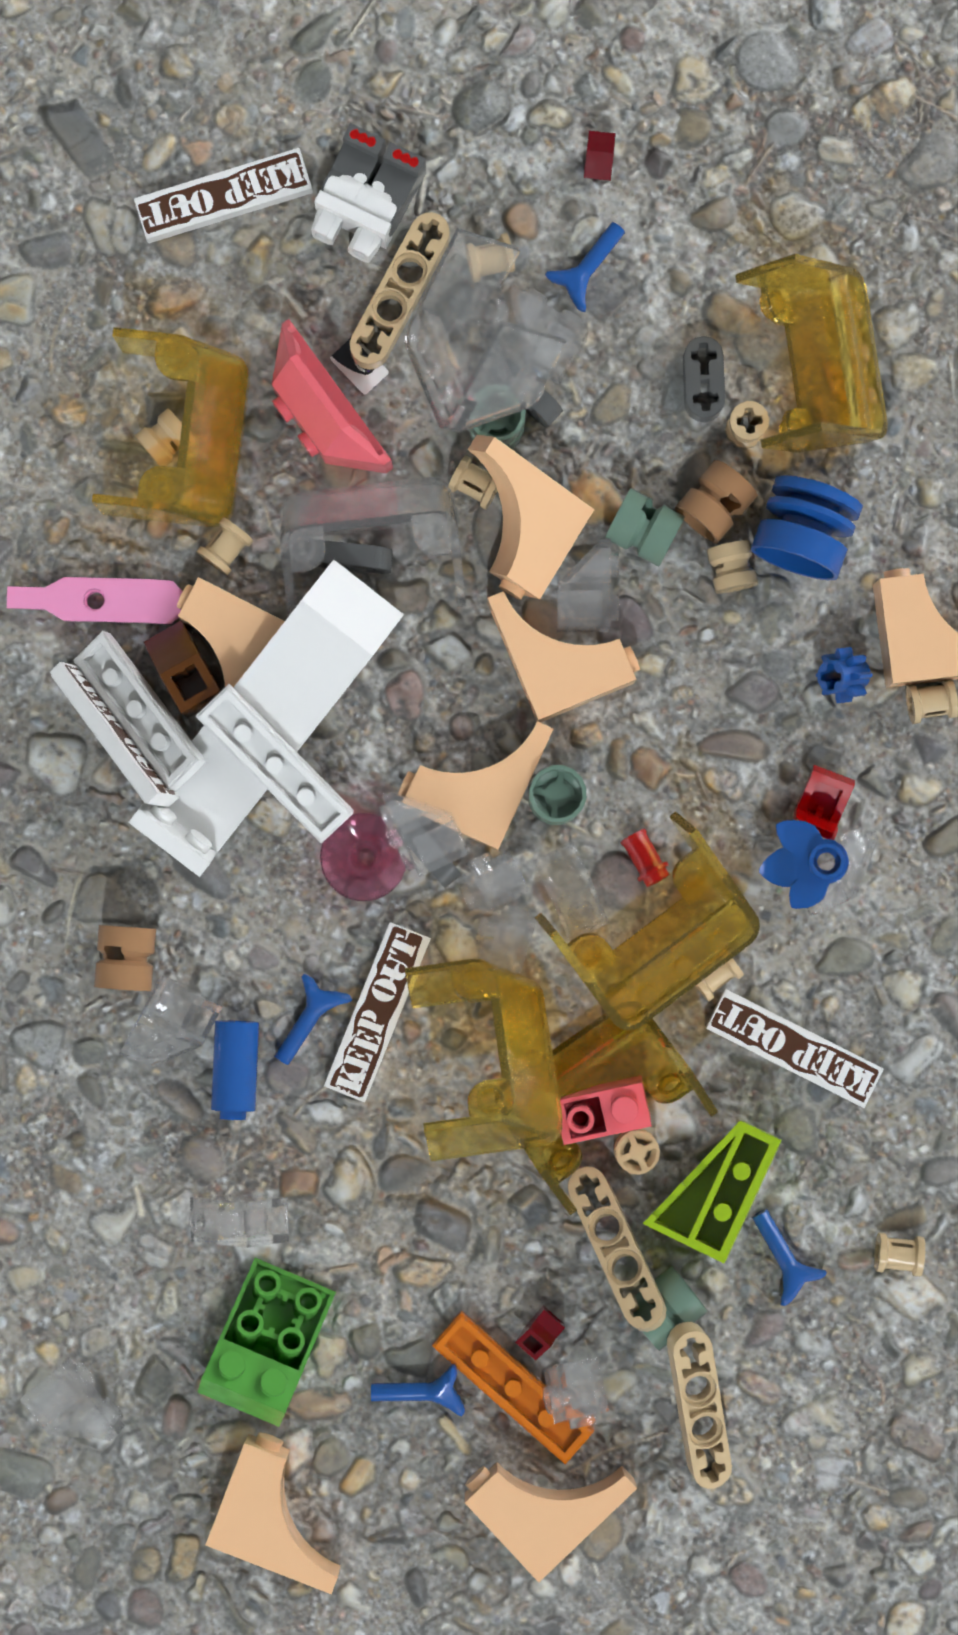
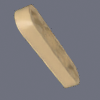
(394, 288)
(620, 1246)
(700, 1405)

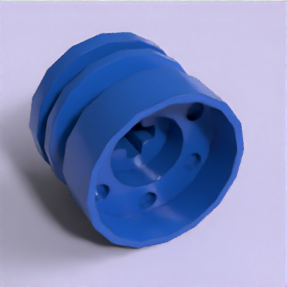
(809, 520)

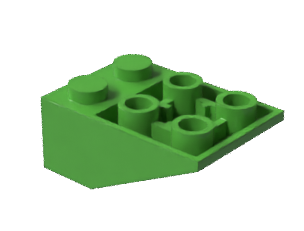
(266, 1342)

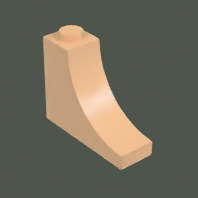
(538, 519)
(229, 625)
(912, 633)
(558, 673)
(484, 798)
(257, 1522)
(539, 1522)

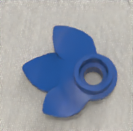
(797, 863)

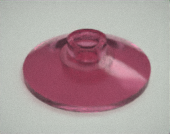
(342, 861)

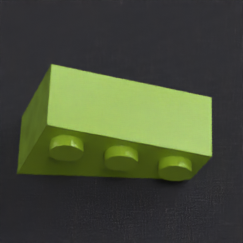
(718, 1194)

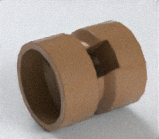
(720, 497)
(125, 958)

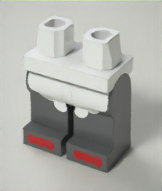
(364, 209)

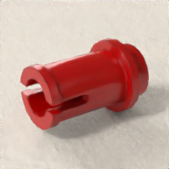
(645, 858)

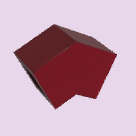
(599, 155)
(540, 1333)

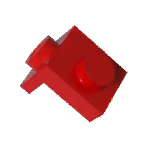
(824, 800)

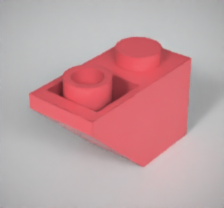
(605, 1110)

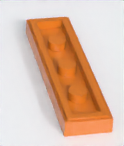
(507, 1384)

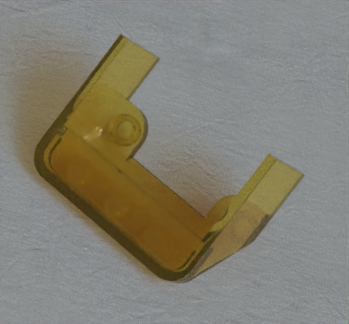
(828, 351)
(211, 436)
(673, 949)
(605, 1055)
(524, 1103)

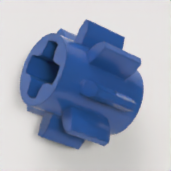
(844, 675)

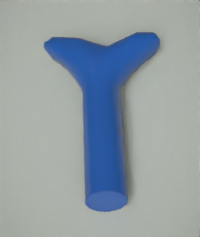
(577, 278)
(317, 1004)
(793, 1272)
(438, 1391)

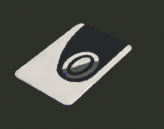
(362, 378)

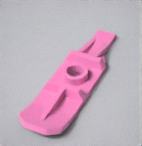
(124, 600)

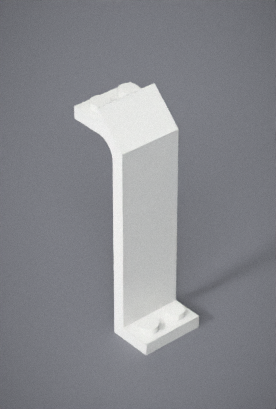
(293, 689)

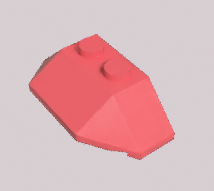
(321, 409)

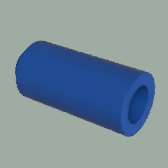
(235, 1068)

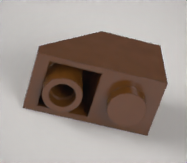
(182, 669)

